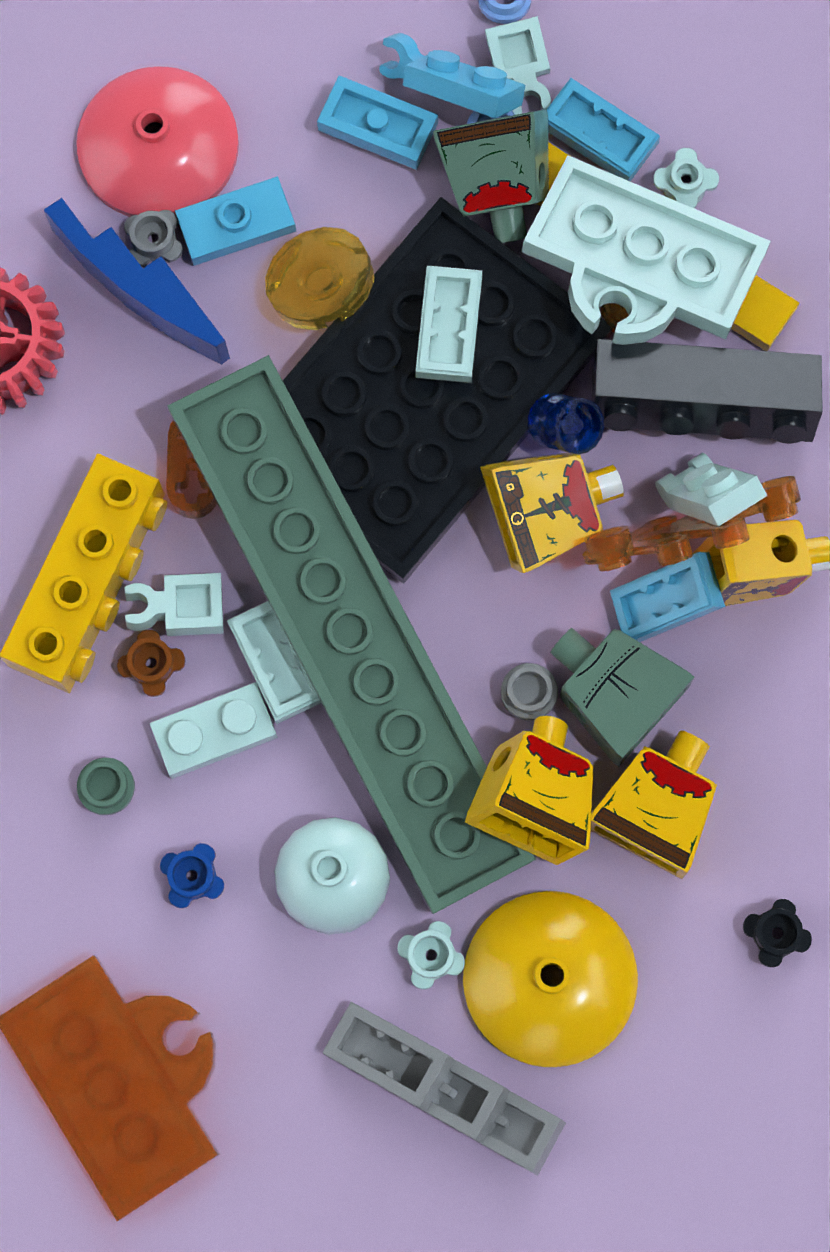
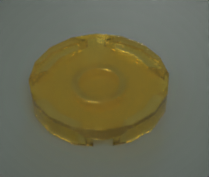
(319, 278)

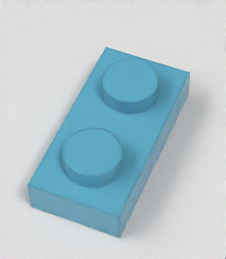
(377, 122)

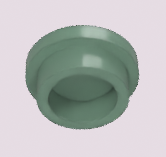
(105, 786)

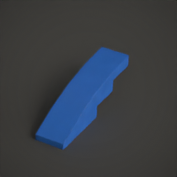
(147, 291)

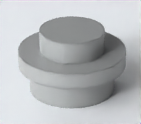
(529, 691)

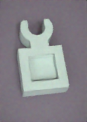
(522, 54)
(187, 605)

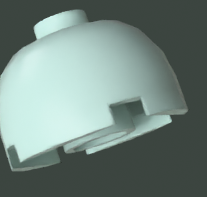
(332, 875)

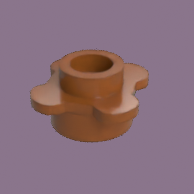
(146, 647)

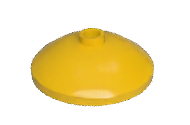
(539, 1021)

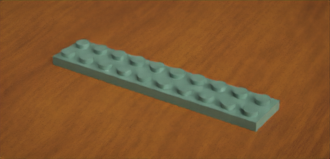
(346, 628)

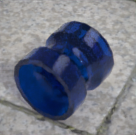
(566, 423)

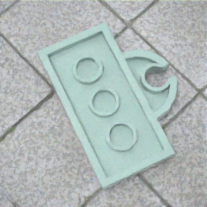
(642, 254)

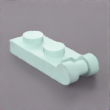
(710, 491)

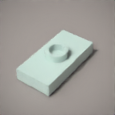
(449, 324)
(273, 662)

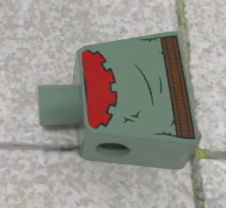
(498, 168)

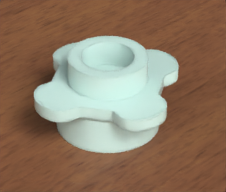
(686, 163)
(436, 939)

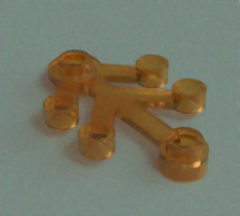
(670, 537)

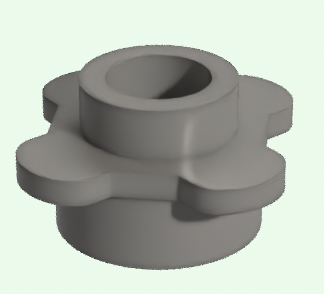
(153, 222)

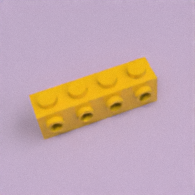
(84, 574)

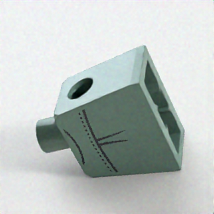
(618, 689)

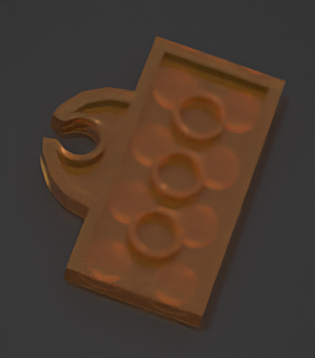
(116, 1082)

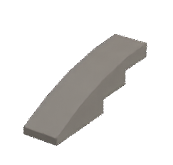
(444, 1088)

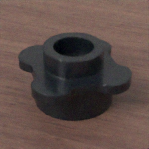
(783, 917)

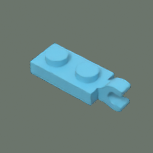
(446, 78)

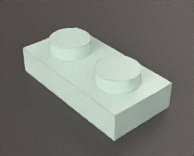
(213, 730)

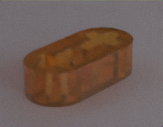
(177, 478)

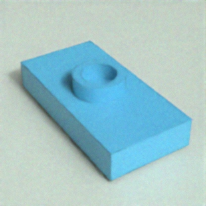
(600, 130)
(235, 220)
(667, 597)

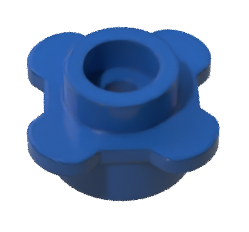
(178, 865)

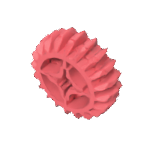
(30, 350)

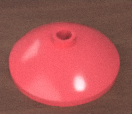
(164, 169)

